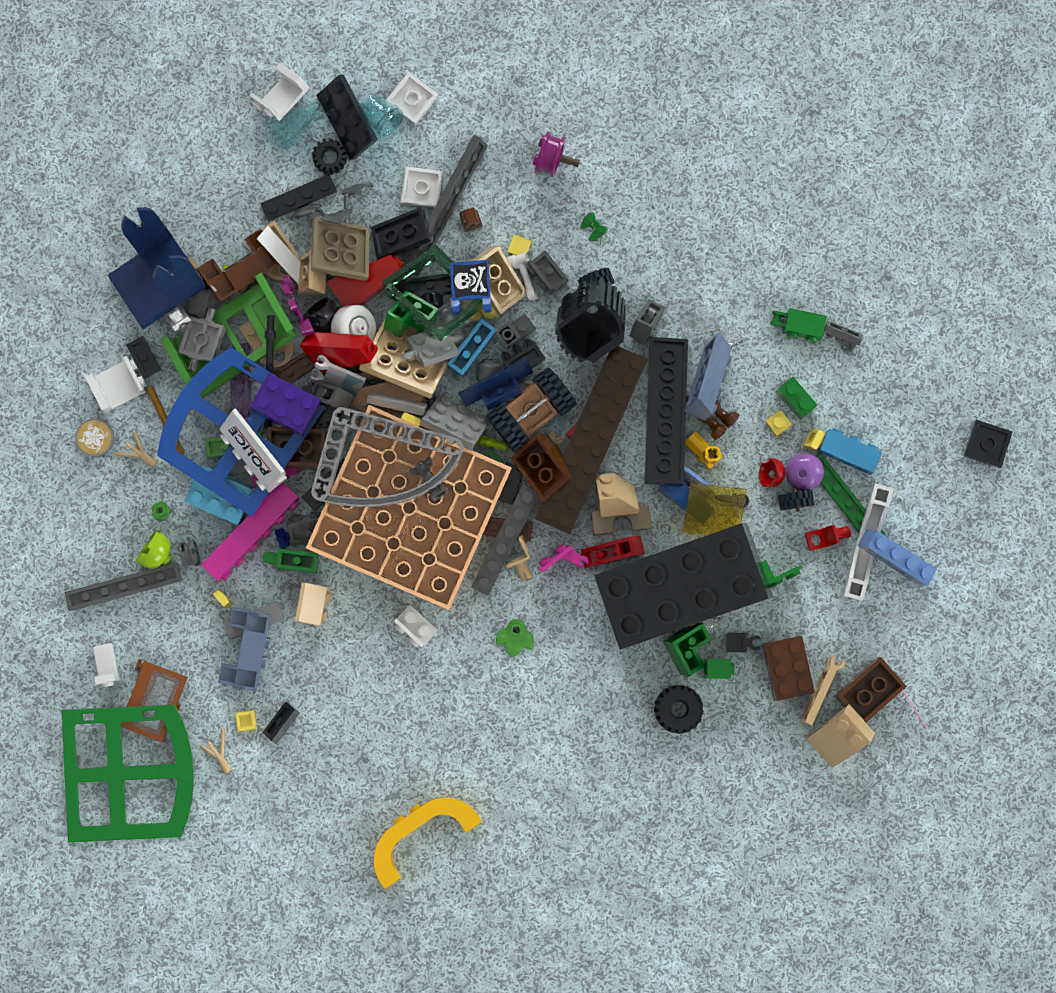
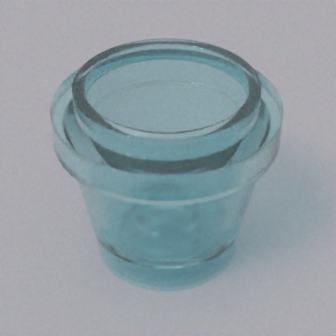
(381, 115)

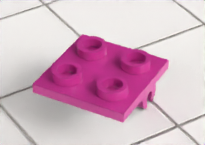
(564, 552)

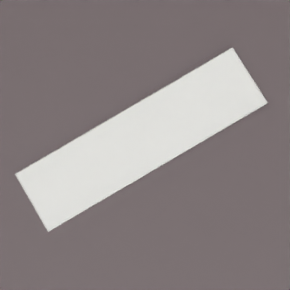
(280, 253)

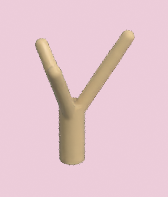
(140, 453)
(220, 757)

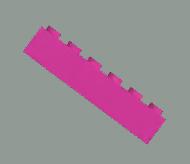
(250, 532)

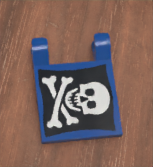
(470, 282)

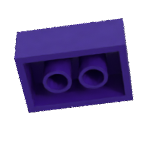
(285, 404)

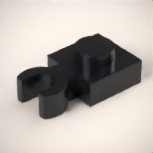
(738, 642)

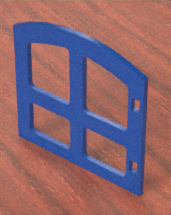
(190, 399)

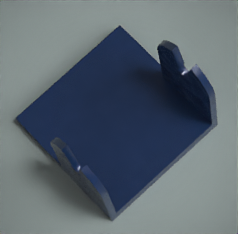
(159, 274)

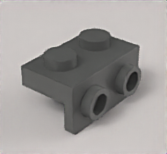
(547, 272)

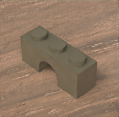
(638, 521)

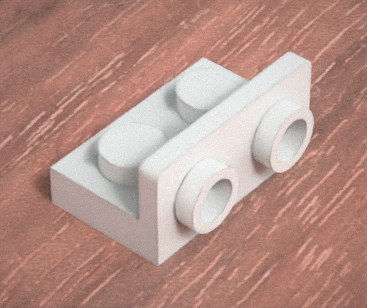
(415, 626)

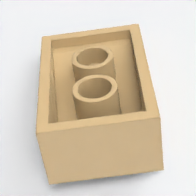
(504, 283)
(841, 736)

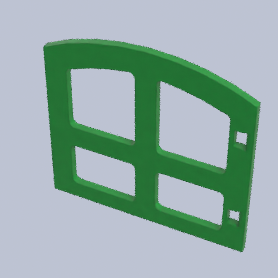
(117, 773)

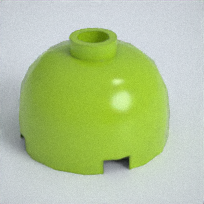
(155, 551)

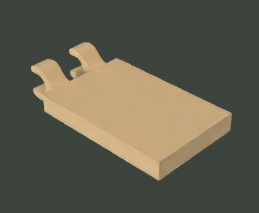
(821, 690)

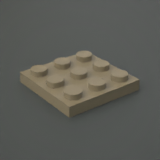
(340, 249)

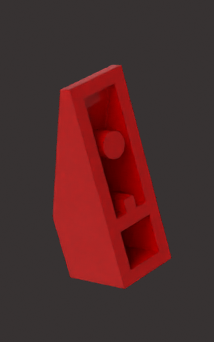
(613, 551)

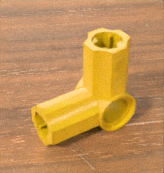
(706, 453)

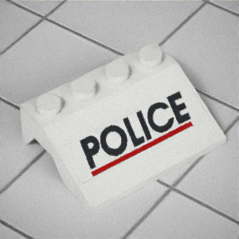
(252, 451)

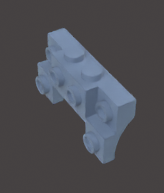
(251, 658)

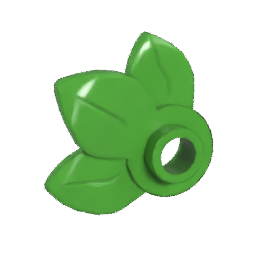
(515, 640)

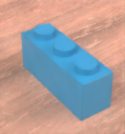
(472, 348)
(850, 451)

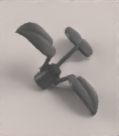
(339, 216)

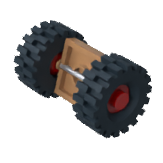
(531, 409)

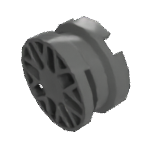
(189, 554)

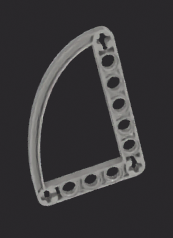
(344, 426)

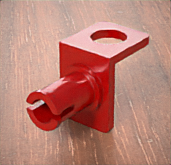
(828, 536)

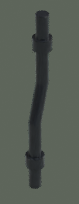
(270, 335)

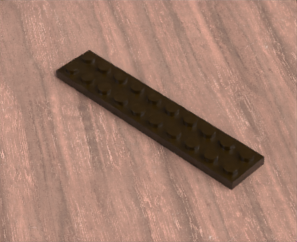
(593, 436)

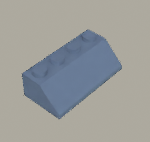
(709, 378)

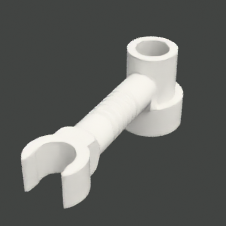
(519, 262)

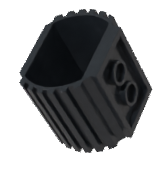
(591, 334)

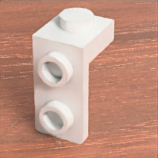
(106, 665)

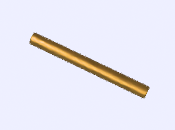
(161, 412)

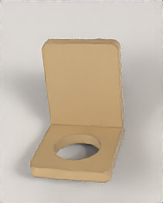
(520, 562)

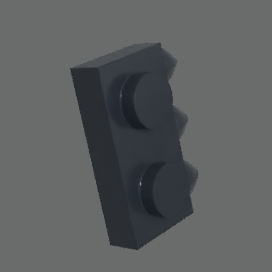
(530, 352)

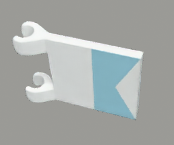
(337, 376)

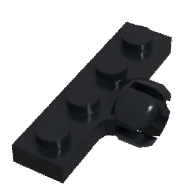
(427, 288)

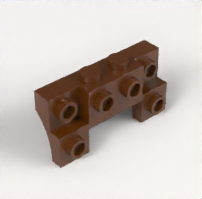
(239, 274)

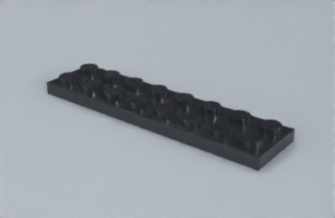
(666, 411)

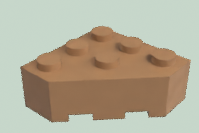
(386, 388)

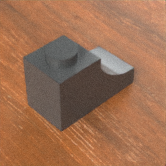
(646, 321)

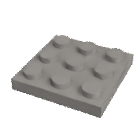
(455, 421)

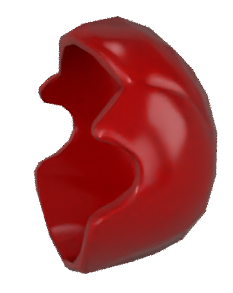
(771, 465)

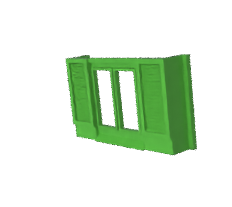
(257, 304)

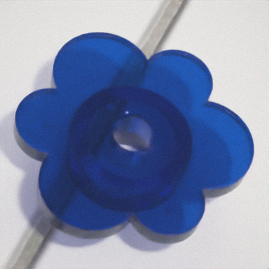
(282, 538)

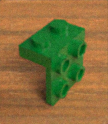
(773, 581)

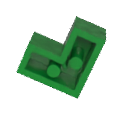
(398, 321)
(684, 646)

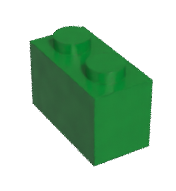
(796, 398)
(718, 668)

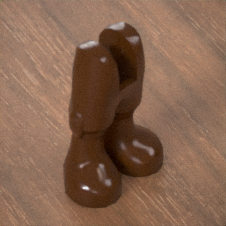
(727, 418)

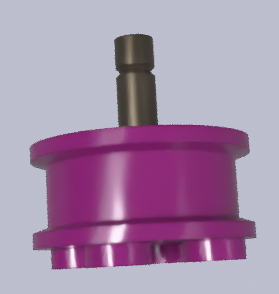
(552, 154)

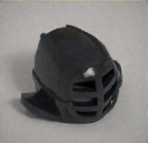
(321, 315)

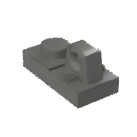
(850, 337)

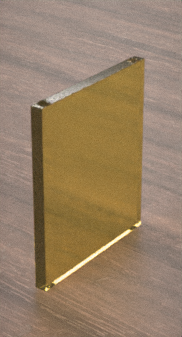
(713, 508)

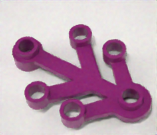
(287, 287)

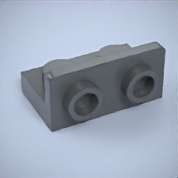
(302, 527)

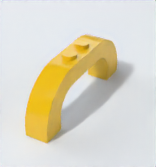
(383, 861)

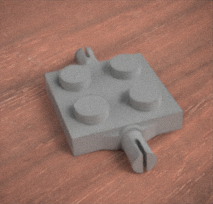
(202, 339)
(431, 350)

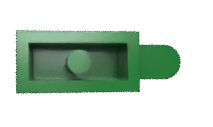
(800, 324)
(293, 560)

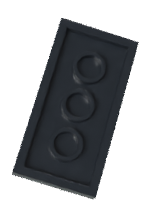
(347, 117)

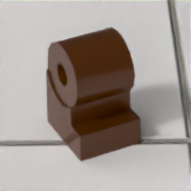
(470, 219)

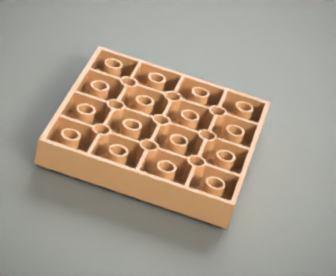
(414, 543)

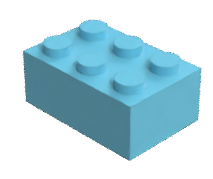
(212, 503)

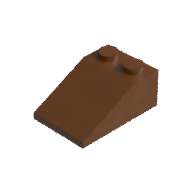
(542, 466)

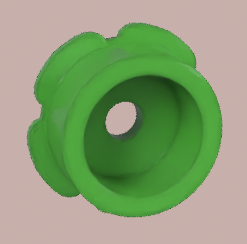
(165, 510)

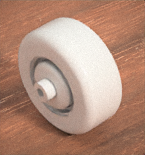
(354, 320)

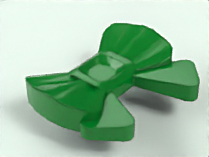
(590, 221)

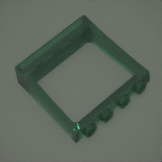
(436, 255)

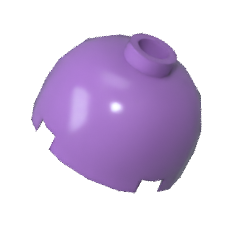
(804, 471)

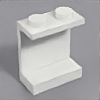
(282, 95)
(117, 385)

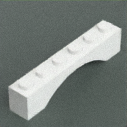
(862, 561)

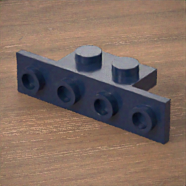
(497, 387)

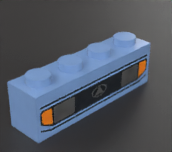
(897, 557)

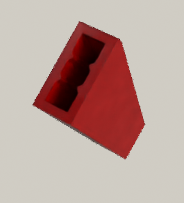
(360, 292)
(339, 349)

